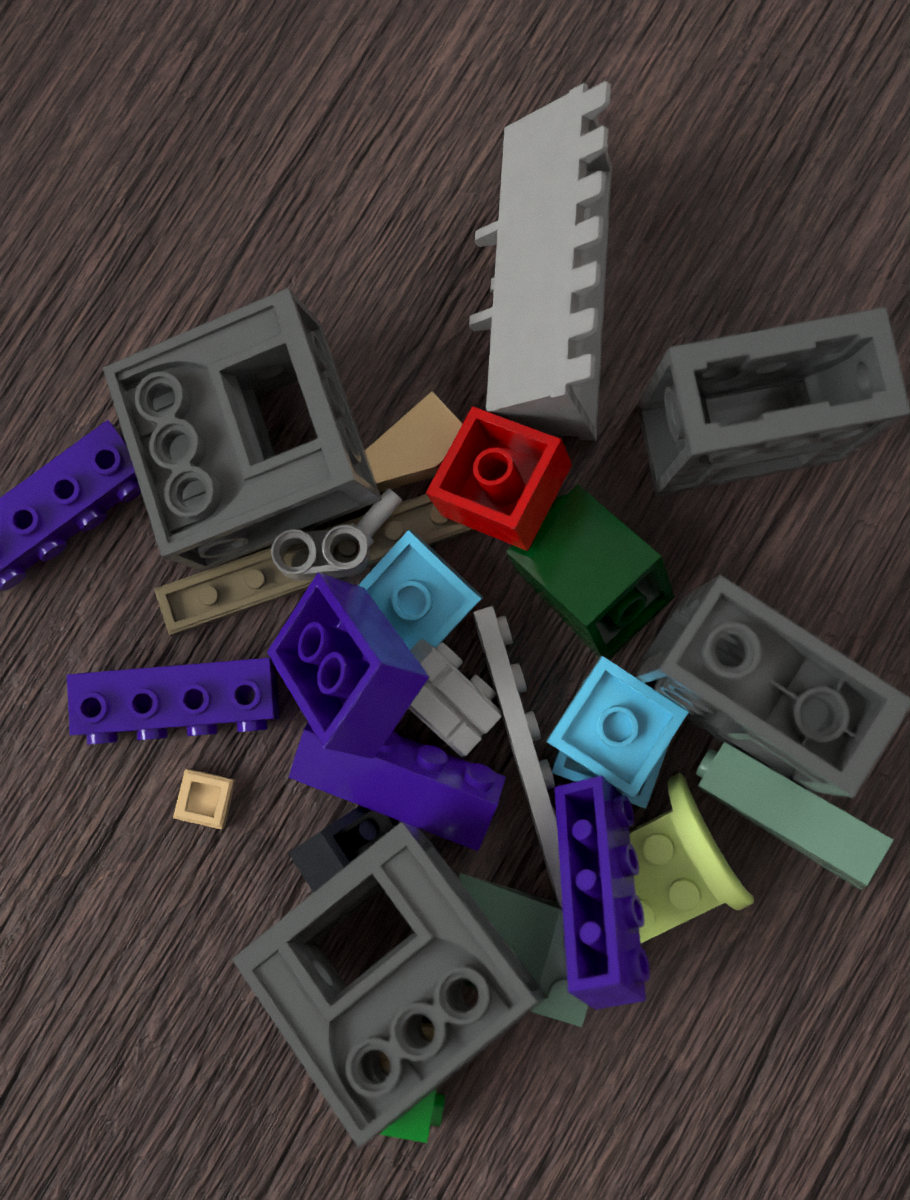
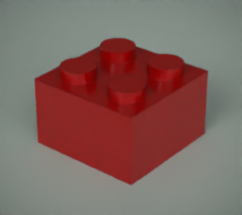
(500, 478)

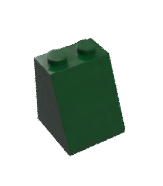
(594, 572)

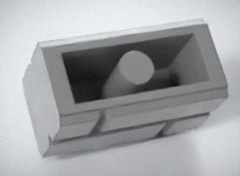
(449, 702)

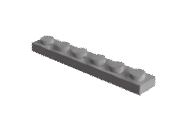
(521, 732)

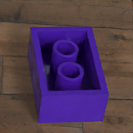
(346, 667)

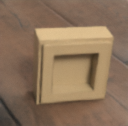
(204, 799)

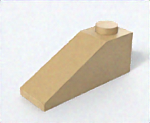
(413, 445)

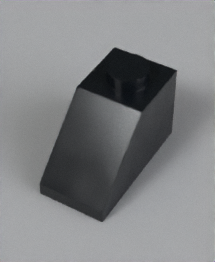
(340, 844)

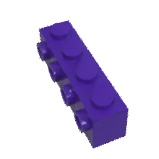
(63, 499)
(173, 698)
(408, 784)
(599, 895)

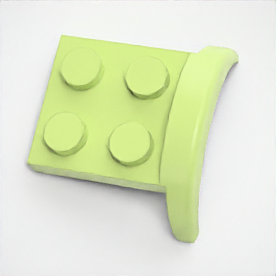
(681, 866)

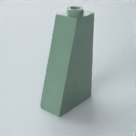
(793, 815)

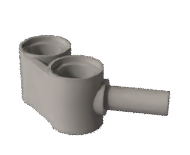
(323, 543)

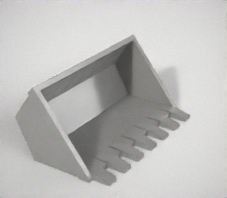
(550, 267)

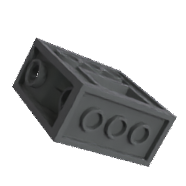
(771, 401)
(205, 444)
(772, 689)
(346, 1028)

